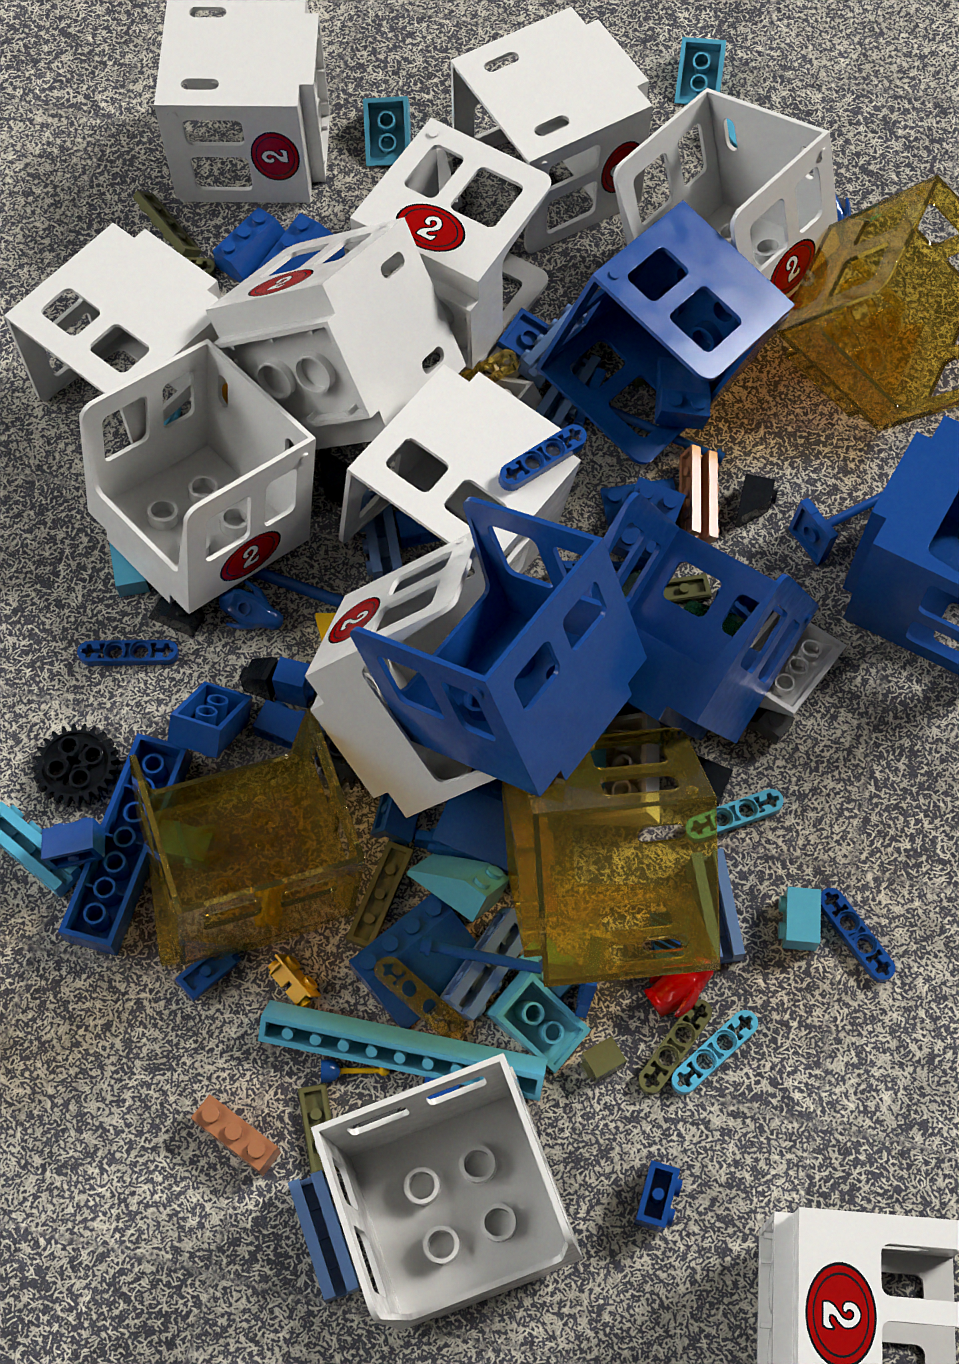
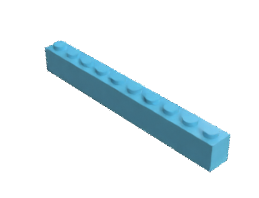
(389, 1045)

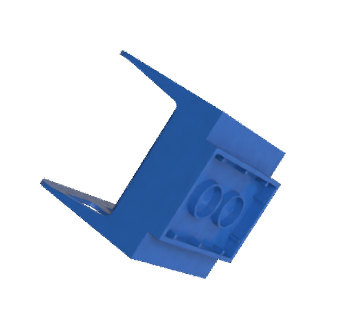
(668, 296)
(910, 551)
(528, 667)
(693, 669)

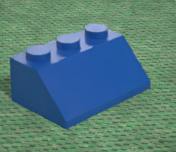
(248, 245)

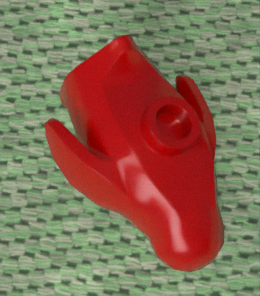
(676, 992)

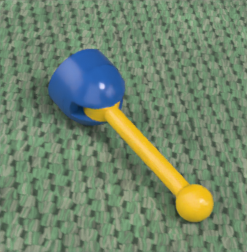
(330, 1071)

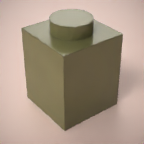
(602, 1060)

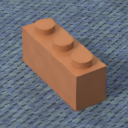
(236, 1135)

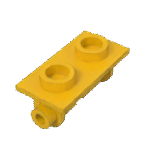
(286, 971)

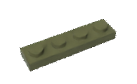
(167, 224)
(380, 894)

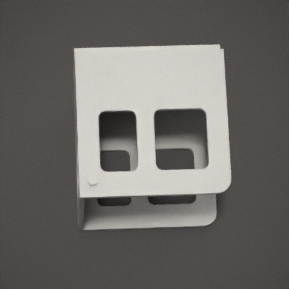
(137, 302)
(453, 448)
(446, 1195)

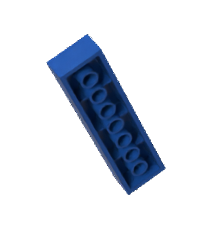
(112, 886)

